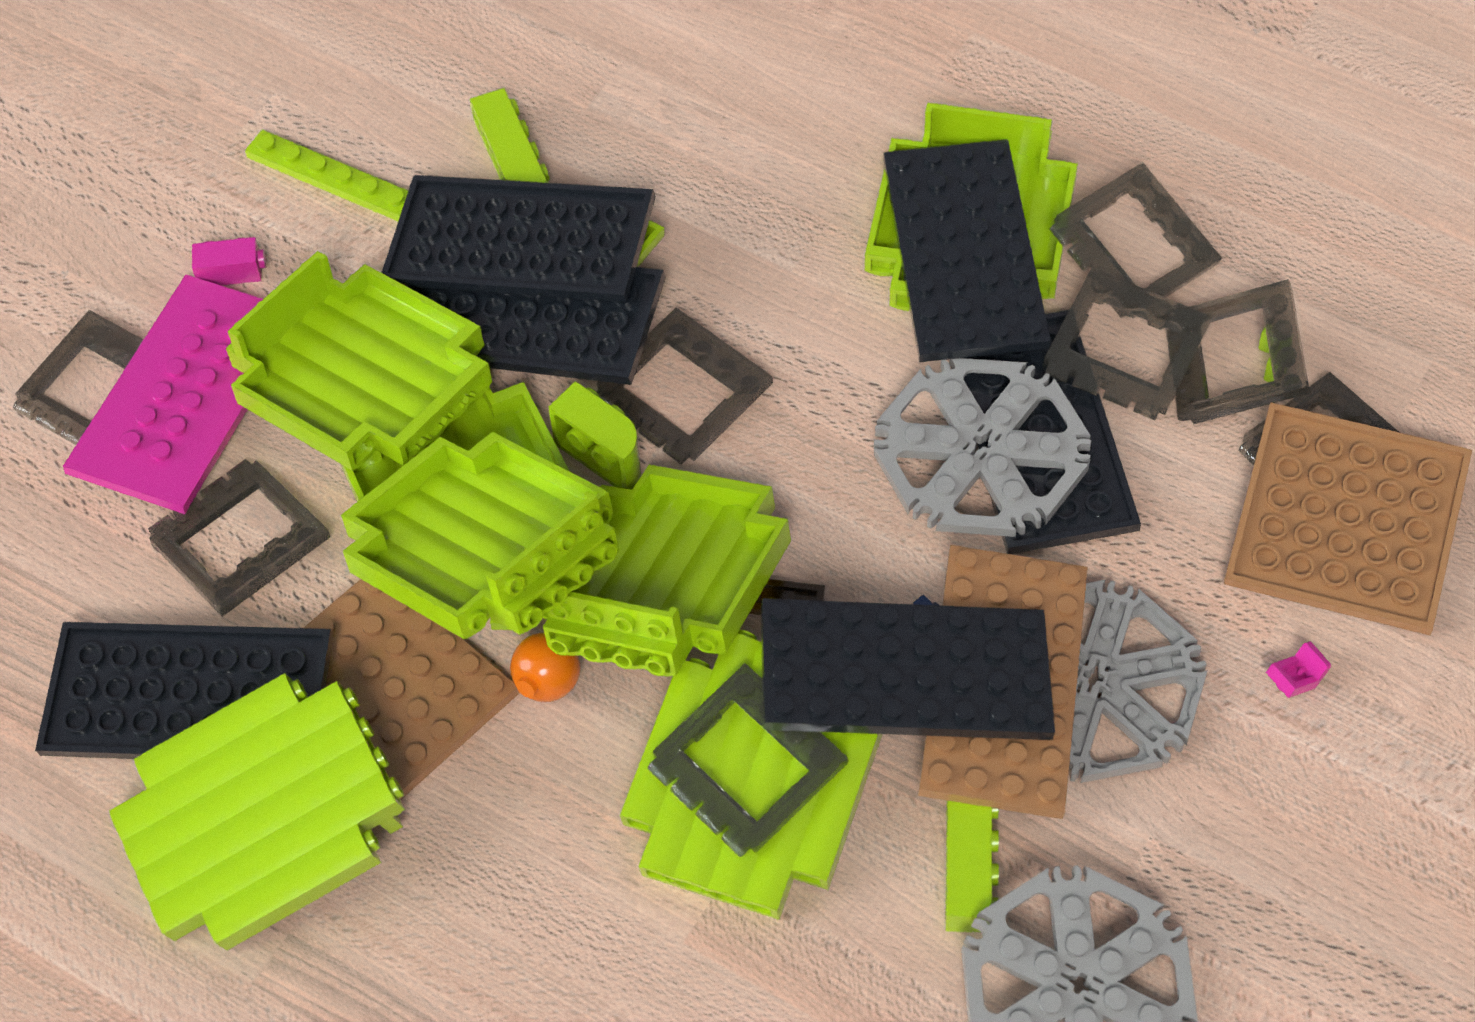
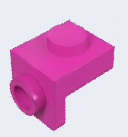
(1299, 672)

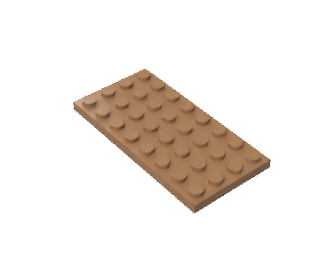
(1013, 772)

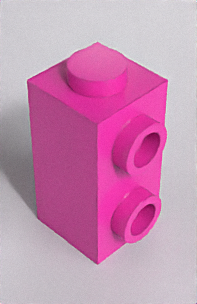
(228, 261)

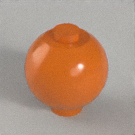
(541, 672)

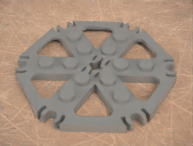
(994, 464)
(1125, 676)
(1076, 948)

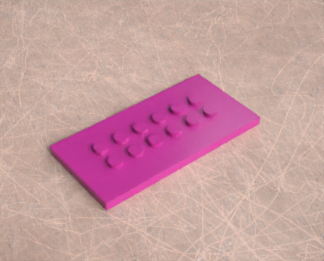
(170, 404)

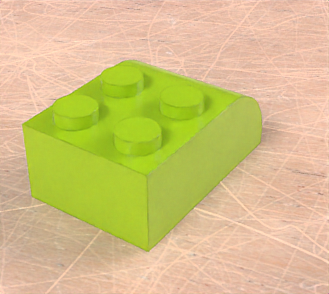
(596, 435)

